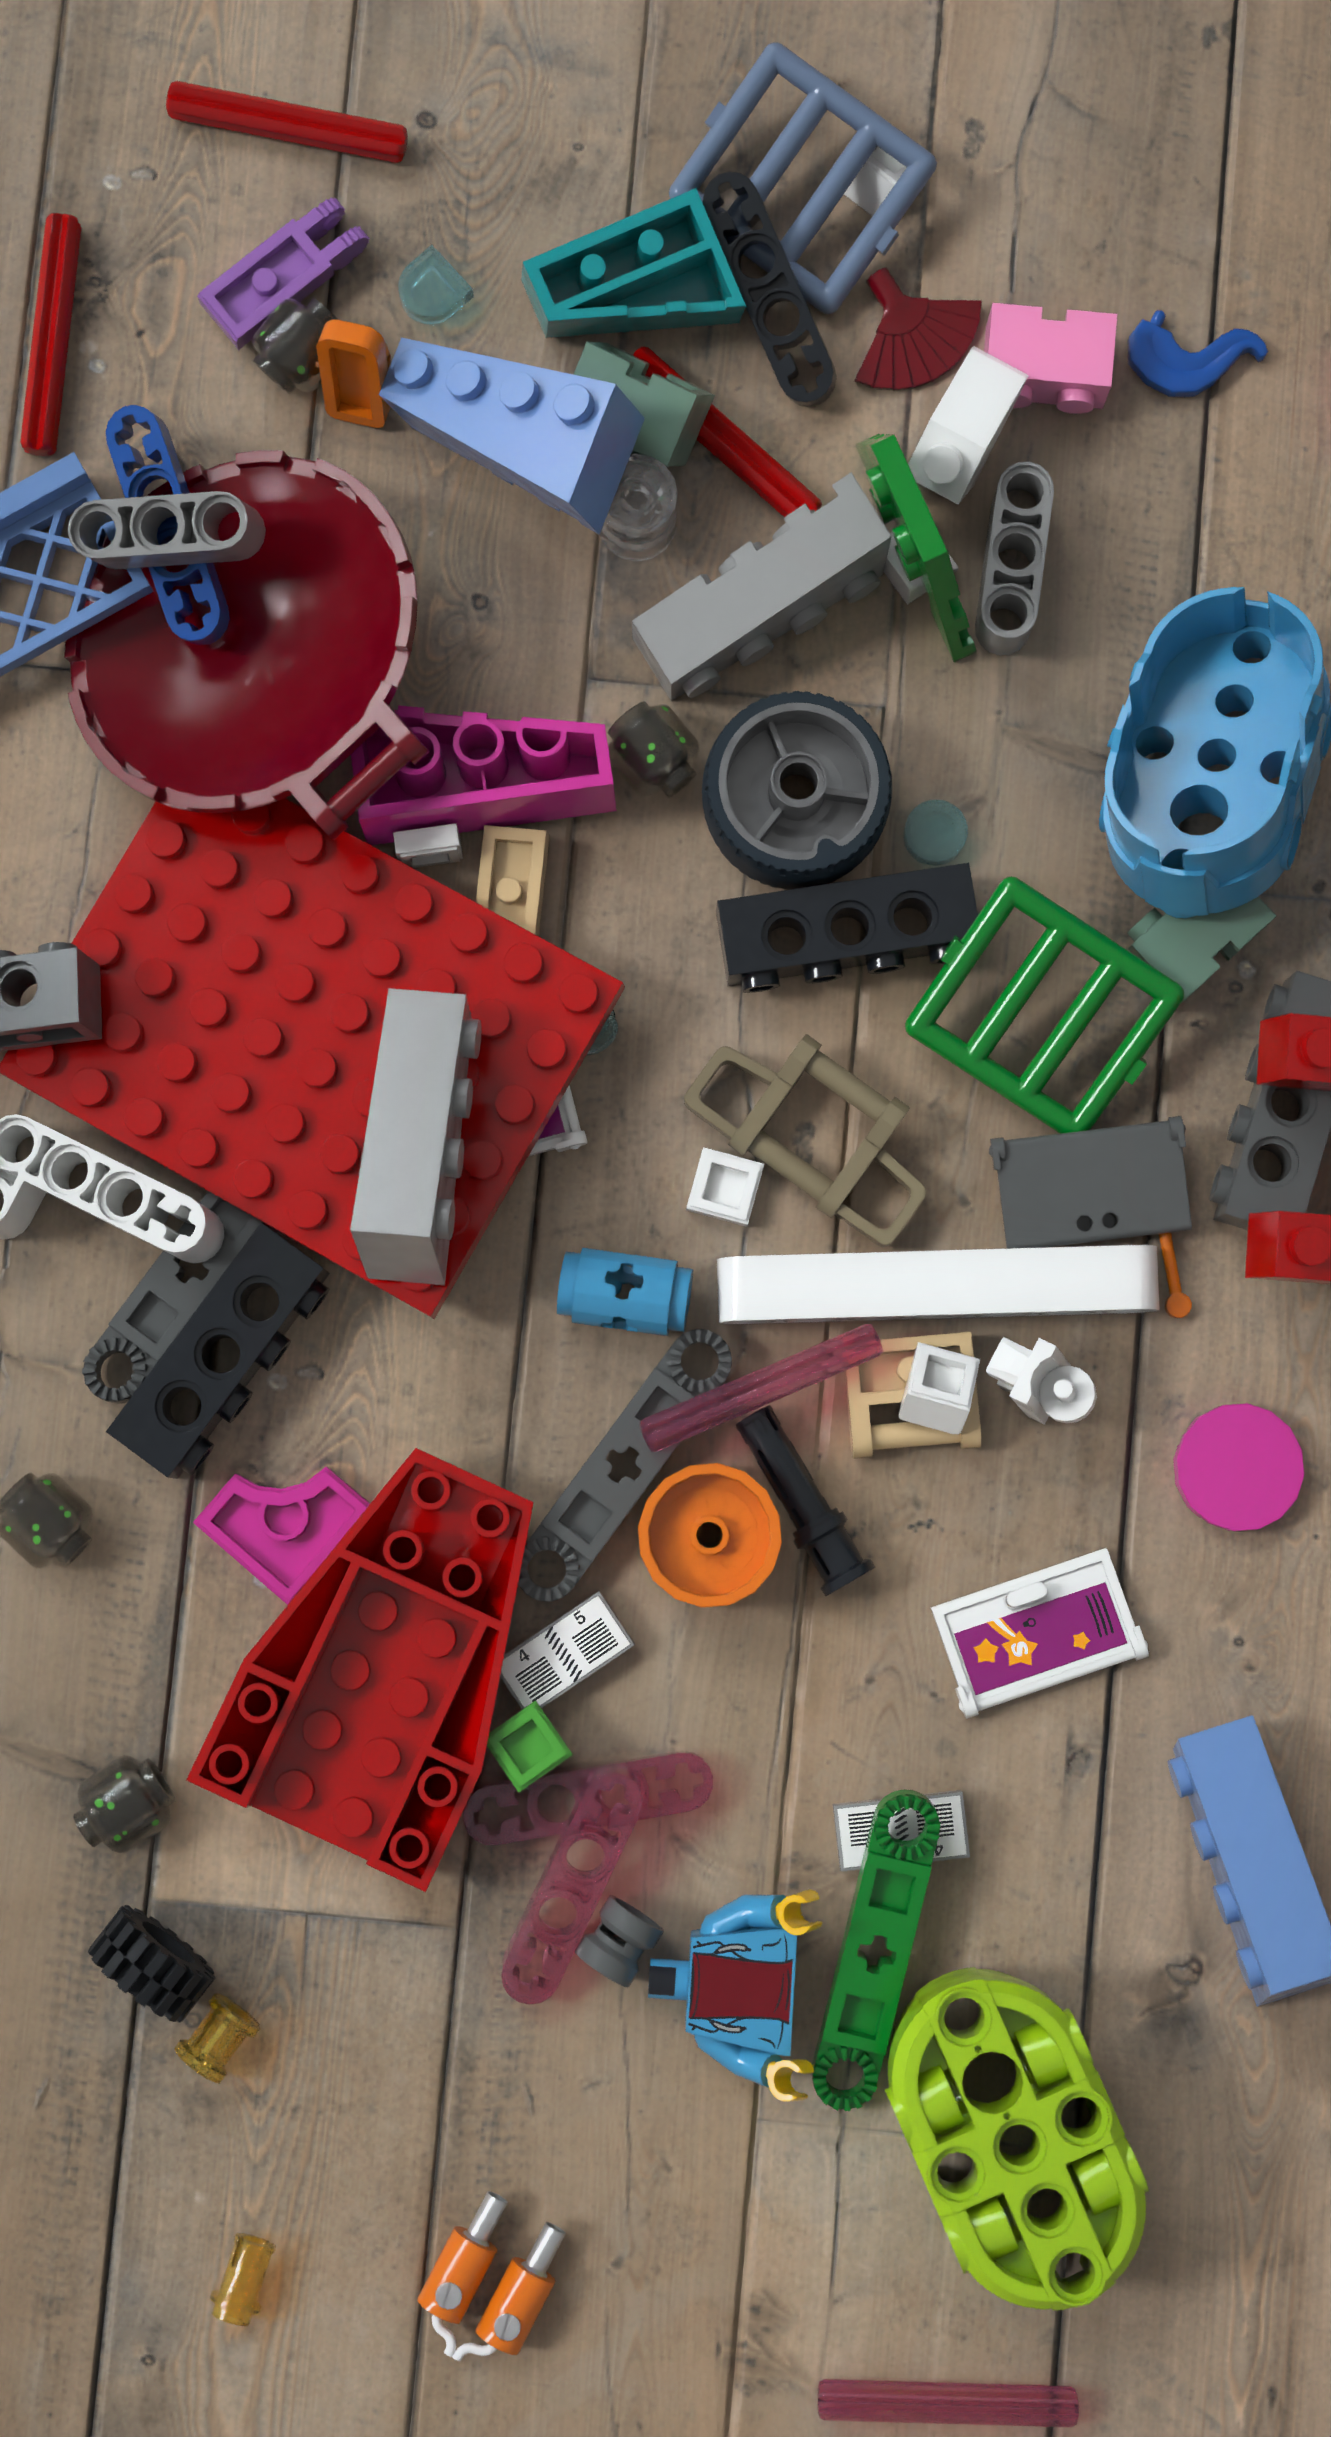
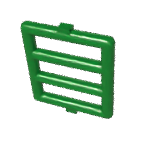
(1061, 929)

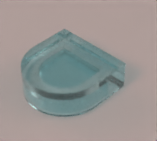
(432, 288)

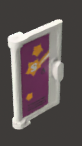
(1060, 1629)

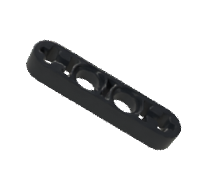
(766, 291)

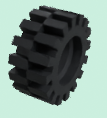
(151, 1964)

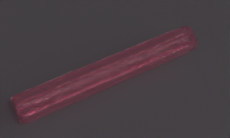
(761, 1387)
(947, 2403)

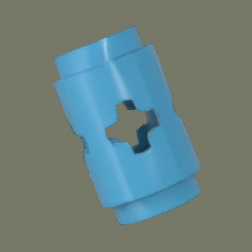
(653, 1306)

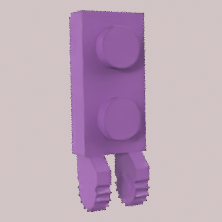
(280, 269)

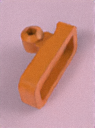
(352, 372)

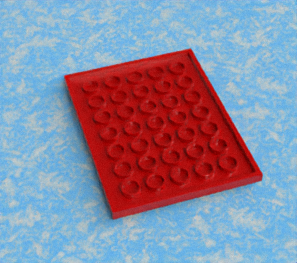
(251, 1014)

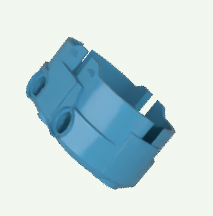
(1178, 707)

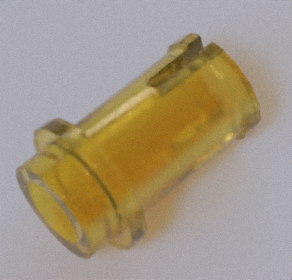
(242, 2280)

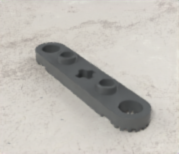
(163, 1305)
(593, 1502)

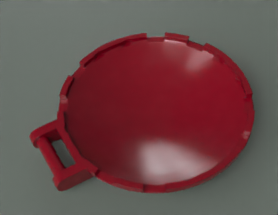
(295, 678)

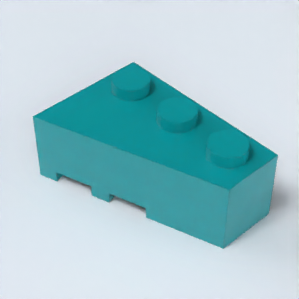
(636, 275)

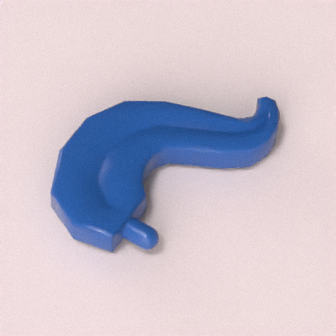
(1175, 371)

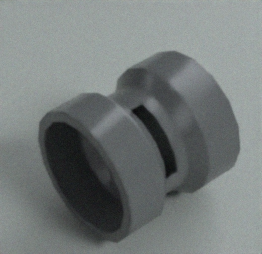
(610, 1953)

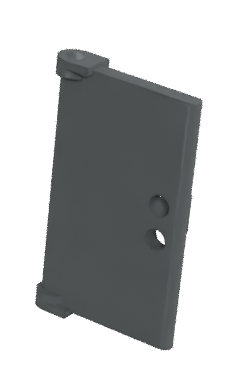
(1071, 1183)

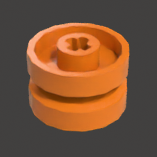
(743, 1554)

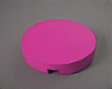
(1238, 1467)

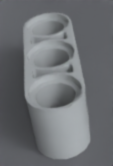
(139, 520)
(1018, 530)

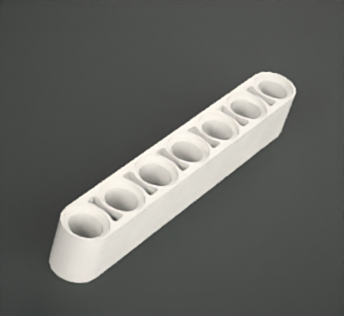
(938, 1284)

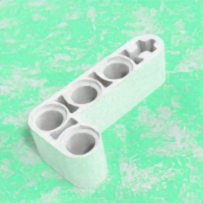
(100, 1194)

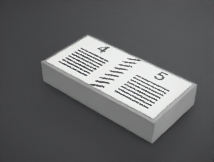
(565, 1652)
(855, 1819)

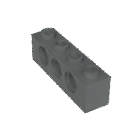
(65, 999)
(1257, 1127)

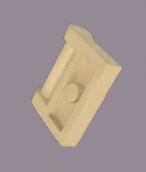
(884, 1382)

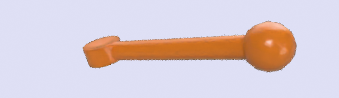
(1178, 1303)

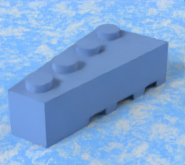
(523, 422)
(1255, 1859)

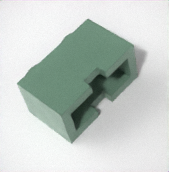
(670, 405)
(1187, 946)

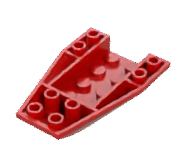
(381, 1675)

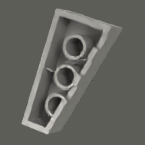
(765, 592)
(414, 1136)

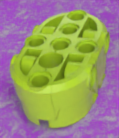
(987, 2210)

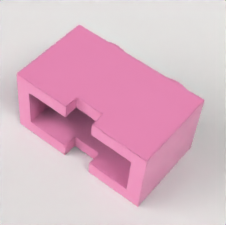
(1065, 359)

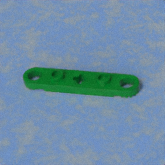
(886, 1905)

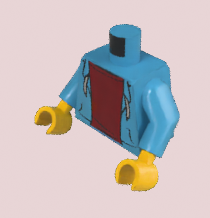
(743, 1987)

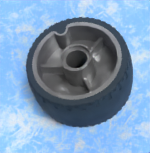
(785, 838)

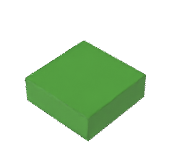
(527, 1746)

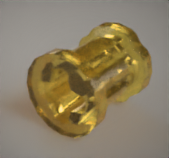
(217, 2038)

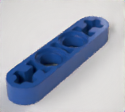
(160, 447)

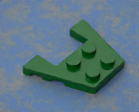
(917, 537)

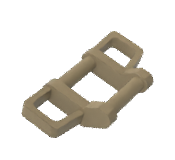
(753, 1139)

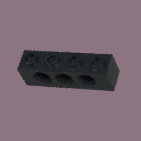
(744, 924)
(146, 1419)

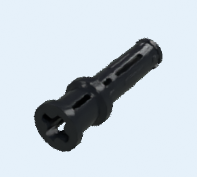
(817, 1526)

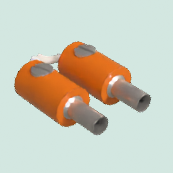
(517, 2297)

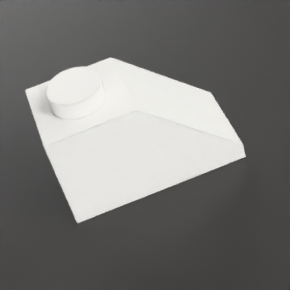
(966, 425)

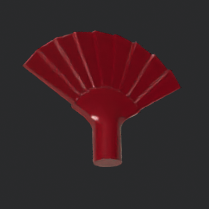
(915, 337)

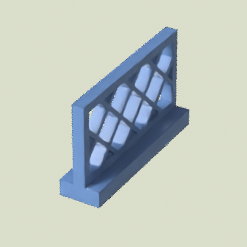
(24, 512)

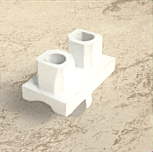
(1043, 1381)

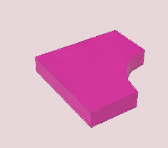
(282, 1531)

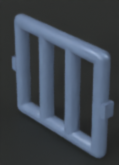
(871, 132)

